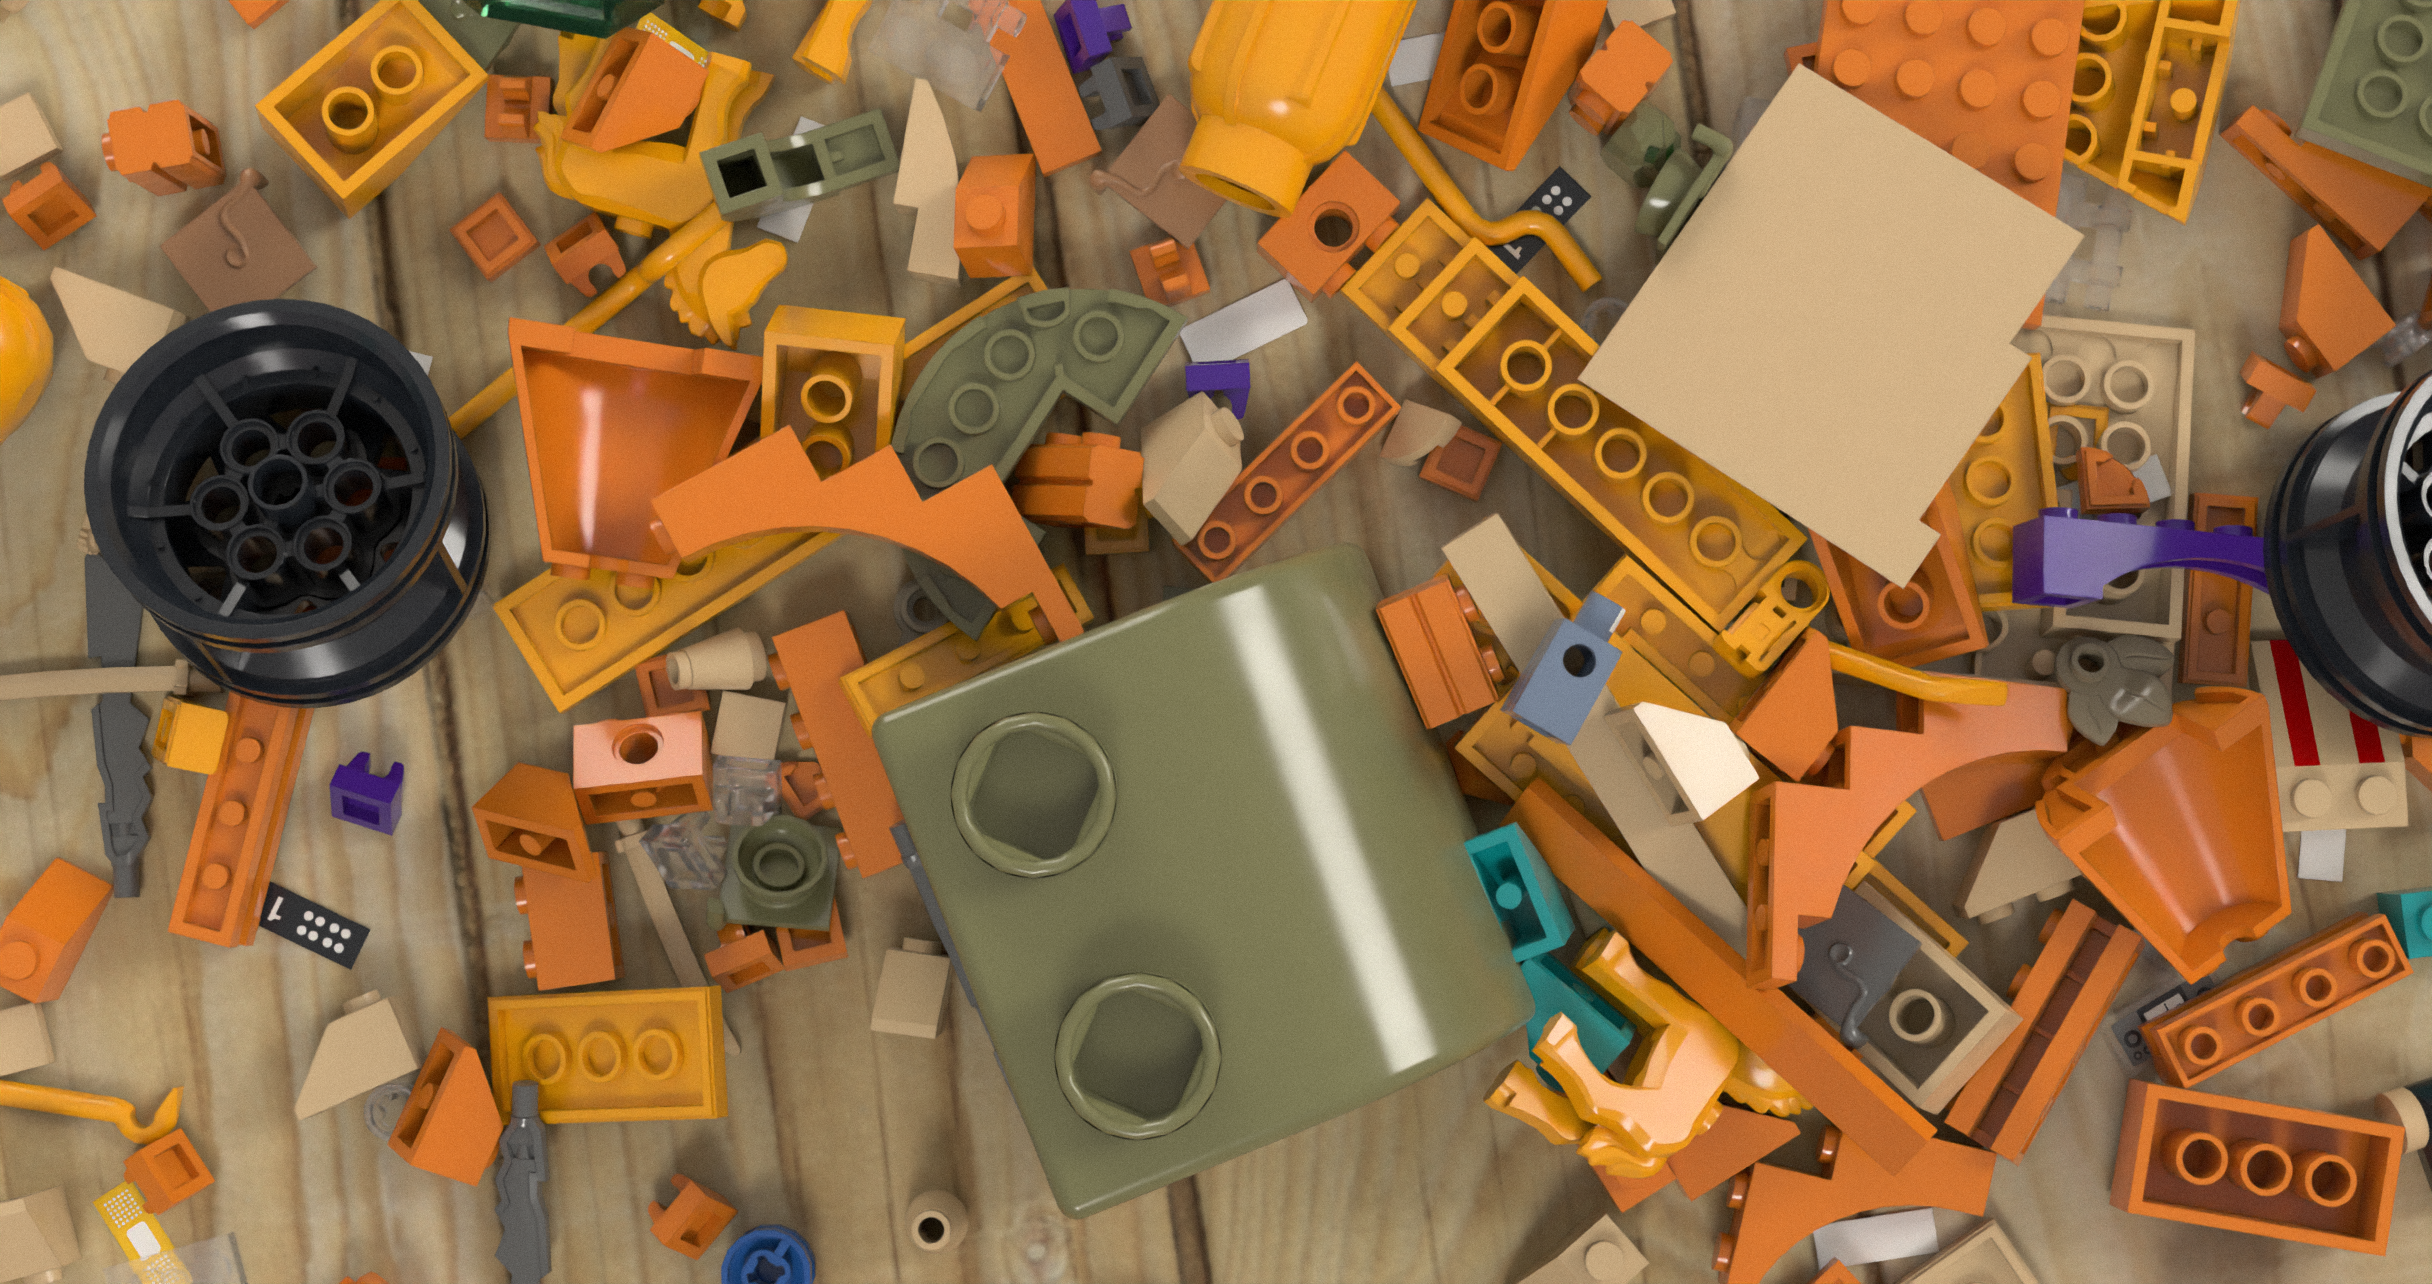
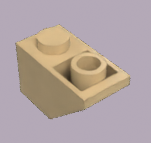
(2009, 865)

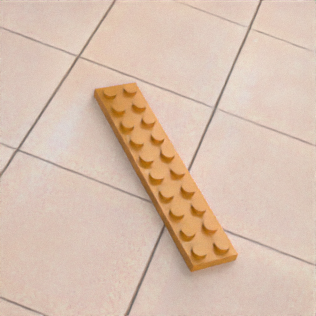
(596, 631)

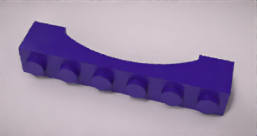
(2071, 559)

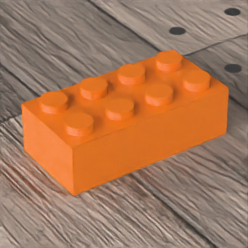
(2257, 1167)

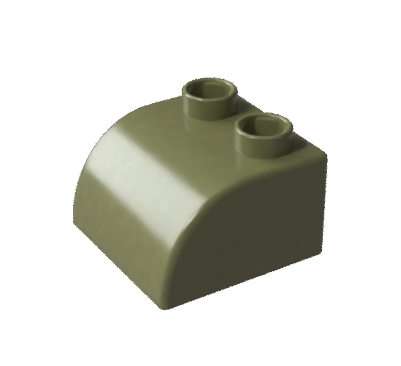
(1205, 876)

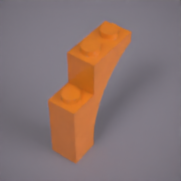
(1785, 1204)

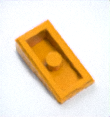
(189, 735)

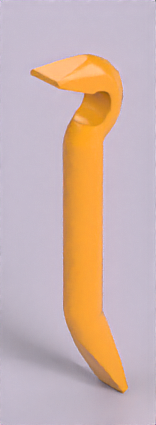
(1915, 682)
(94, 1107)

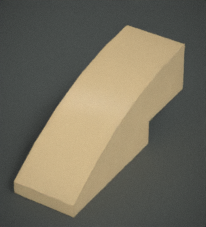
(928, 190)

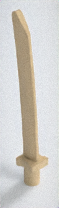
(179, 679)
(666, 916)

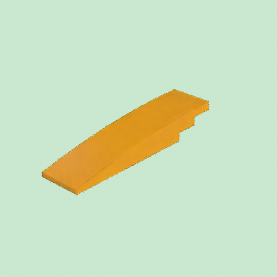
(1518, 371)

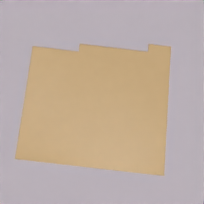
(1837, 320)

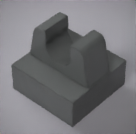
(1124, 92)

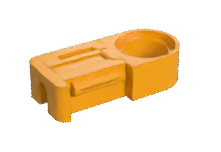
(1771, 621)

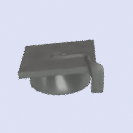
(1852, 963)

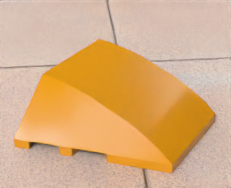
(2150, 96)

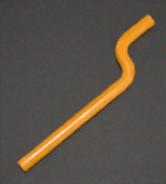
(1462, 213)
(600, 310)

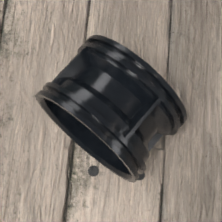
(213, 396)
(2355, 557)

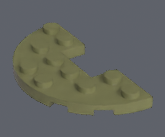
(998, 385)

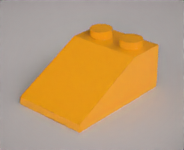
(371, 101)
(832, 382)

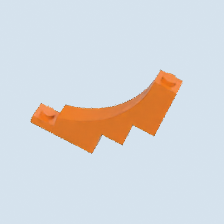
(2345, 196)
(777, 491)
(1811, 834)

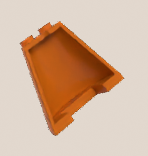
(613, 430)
(2179, 825)

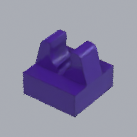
(1089, 31)
(1224, 375)
(366, 797)

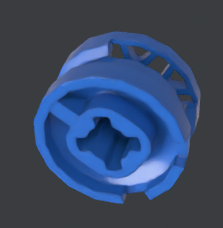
(769, 1257)

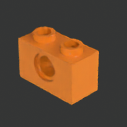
(1342, 192)
(615, 784)

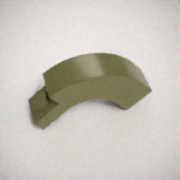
(781, 174)

